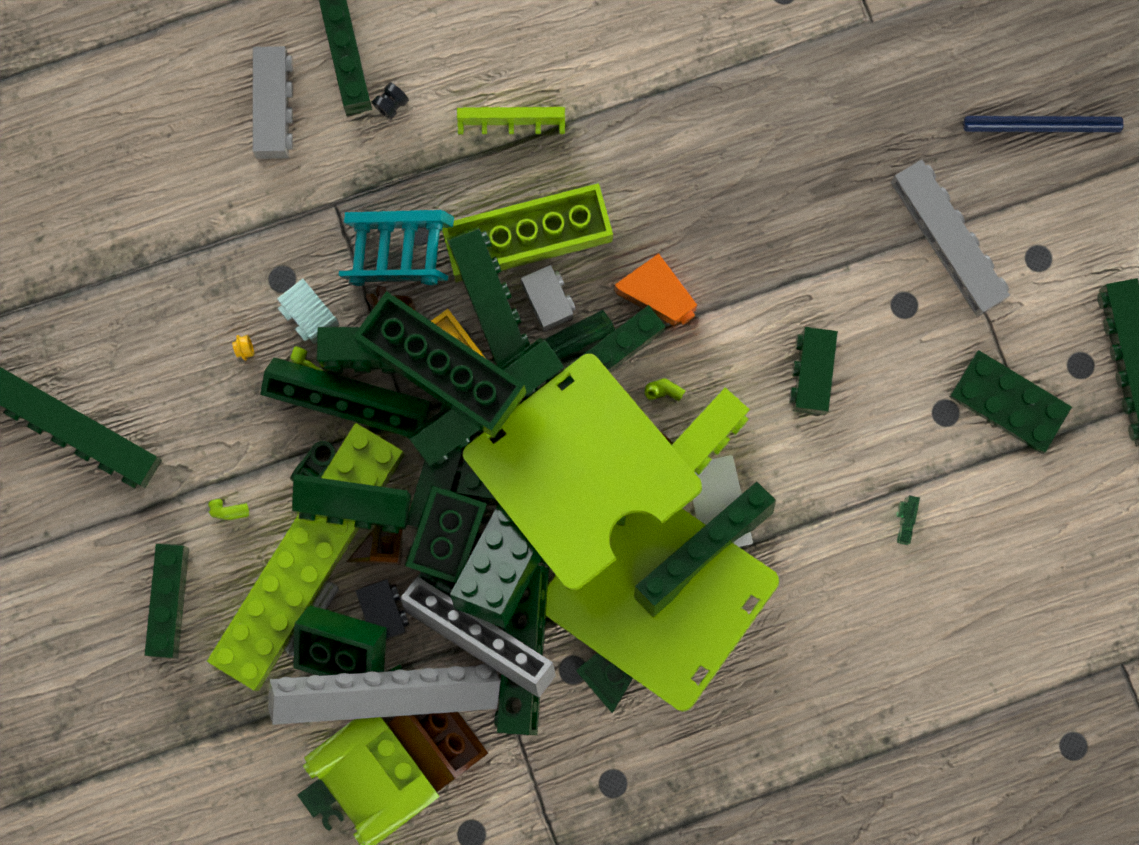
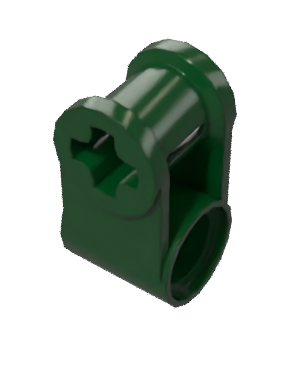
(311, 465)

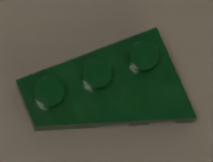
(605, 680)

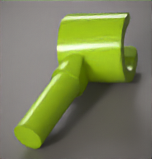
(299, 357)

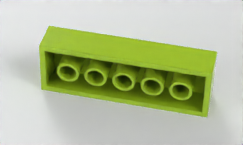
(540, 228)

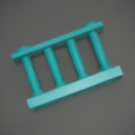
(386, 223)

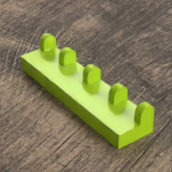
(511, 116)

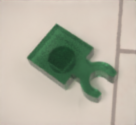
(907, 512)
(319, 800)

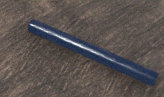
(1043, 124)

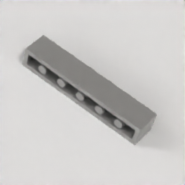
(950, 238)
(479, 637)

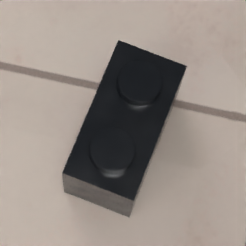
(381, 608)

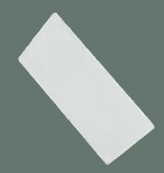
(718, 491)

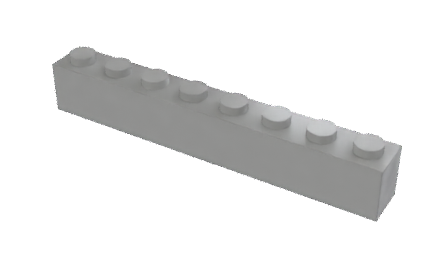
(382, 694)

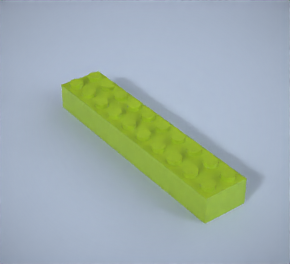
(299, 568)

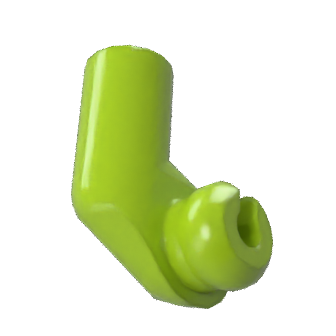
(662, 388)

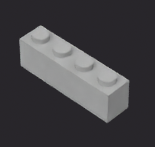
(271, 102)

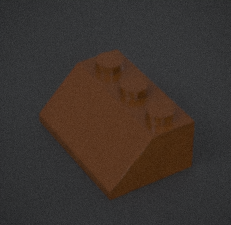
(438, 745)

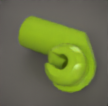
(227, 513)

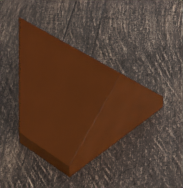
(379, 548)

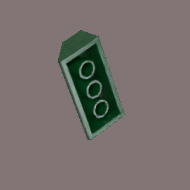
(350, 502)

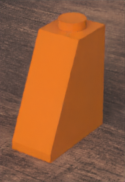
(660, 289)

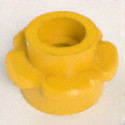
(243, 347)

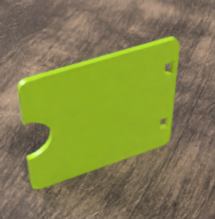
(578, 467)
(688, 633)

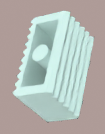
(306, 310)

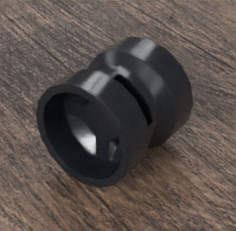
(390, 100)

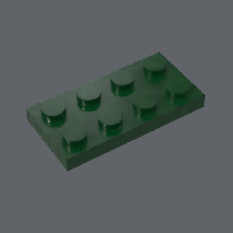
(1010, 402)

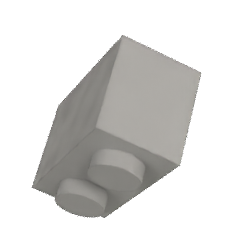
(548, 298)

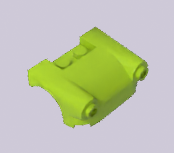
(371, 778)

